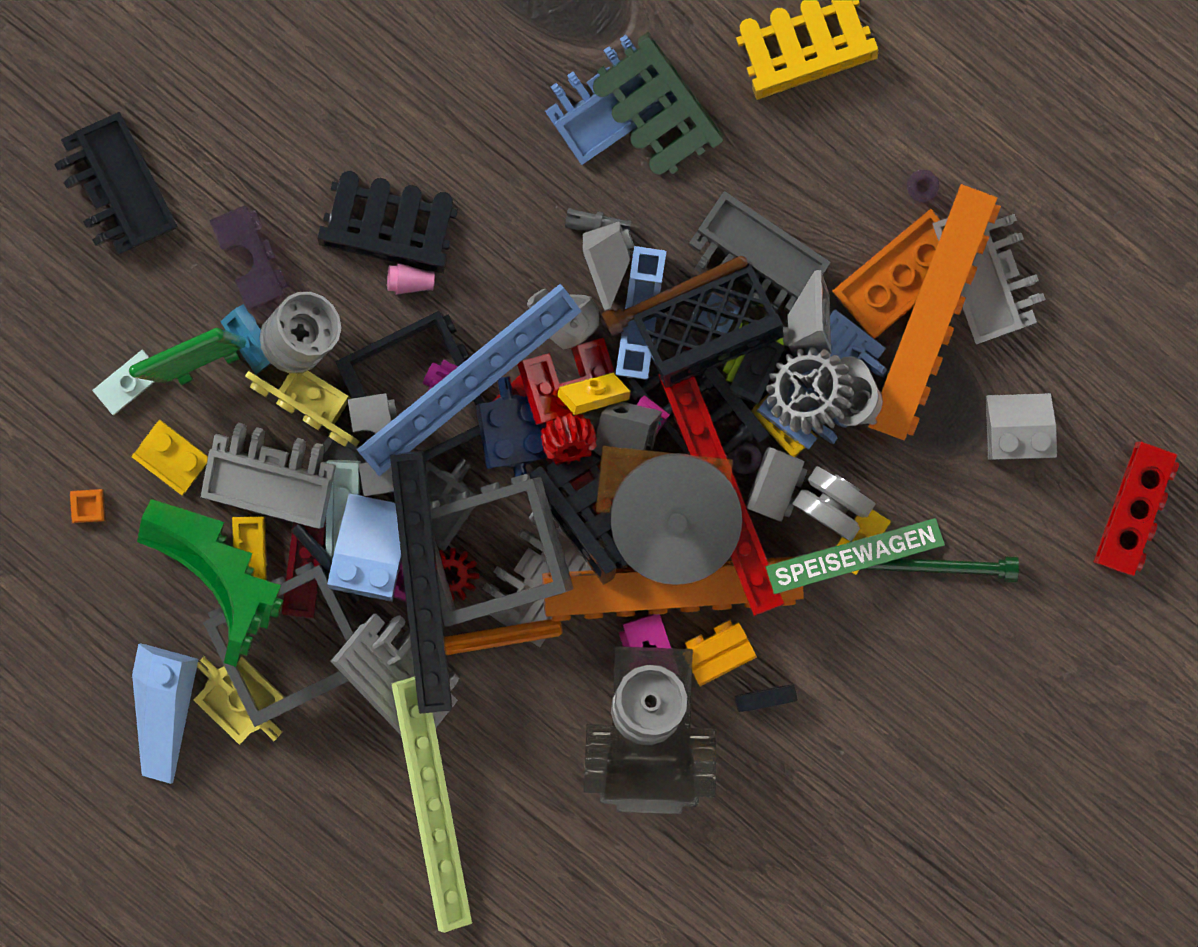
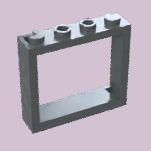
(548, 535)
(304, 574)

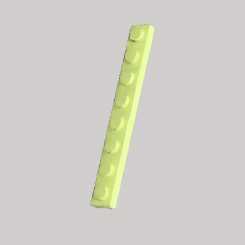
(432, 809)

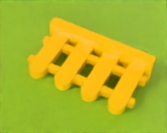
(798, 70)

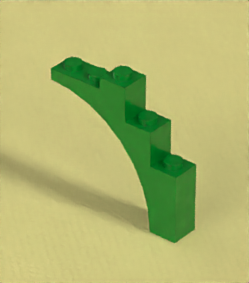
(224, 569)

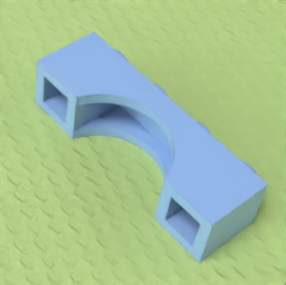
(643, 284)

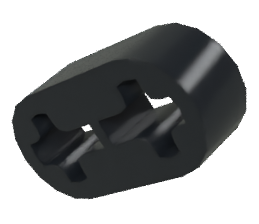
(766, 698)

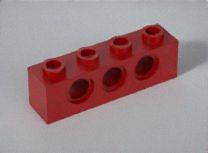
(1110, 551)

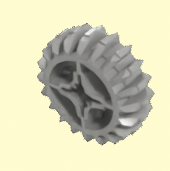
(823, 369)

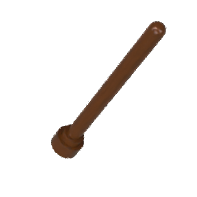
(618, 319)

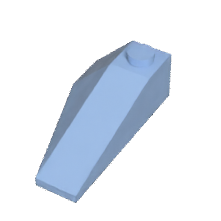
(162, 701)

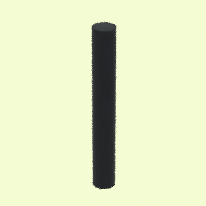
(317, 552)

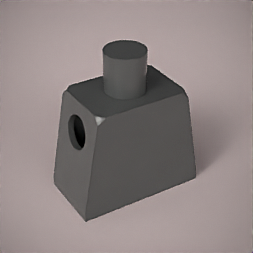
(625, 426)

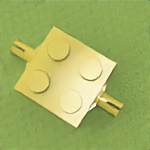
(224, 705)

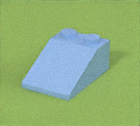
(367, 549)

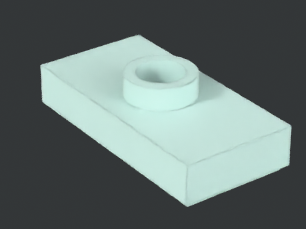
(121, 387)

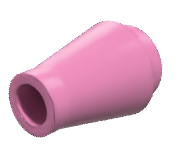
(409, 279)

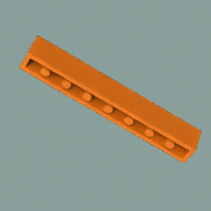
(933, 311)
(634, 592)

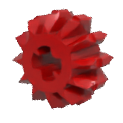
(568, 438)
(462, 572)

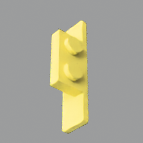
(312, 397)

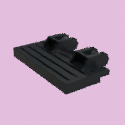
(120, 182)

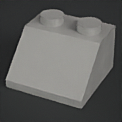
(1020, 426)
(775, 484)

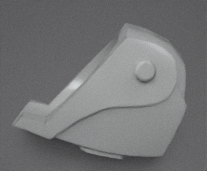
(579, 327)

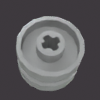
(836, 499)
(667, 701)

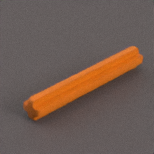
(503, 636)

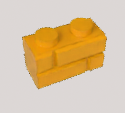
(719, 652)

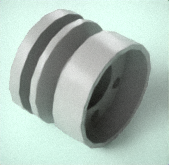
(300, 332)

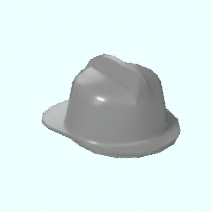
(867, 398)

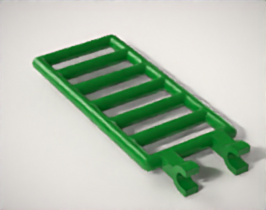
(188, 356)

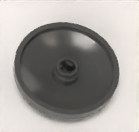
(676, 519)

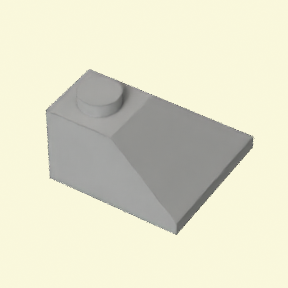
(607, 258)
(810, 318)

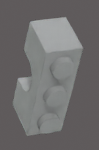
(372, 415)

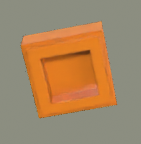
(87, 506)

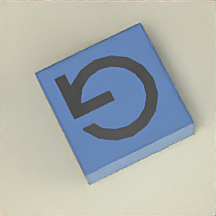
(708, 318)

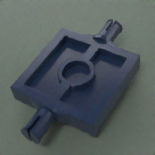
(509, 431)

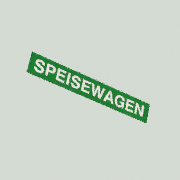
(854, 556)

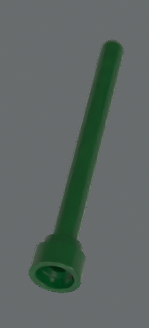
(1005, 569)

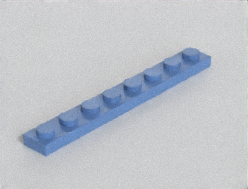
(470, 379)

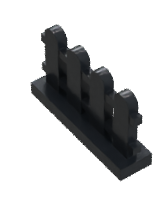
(368, 241)
(566, 512)

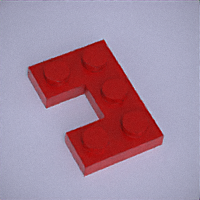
(543, 384)

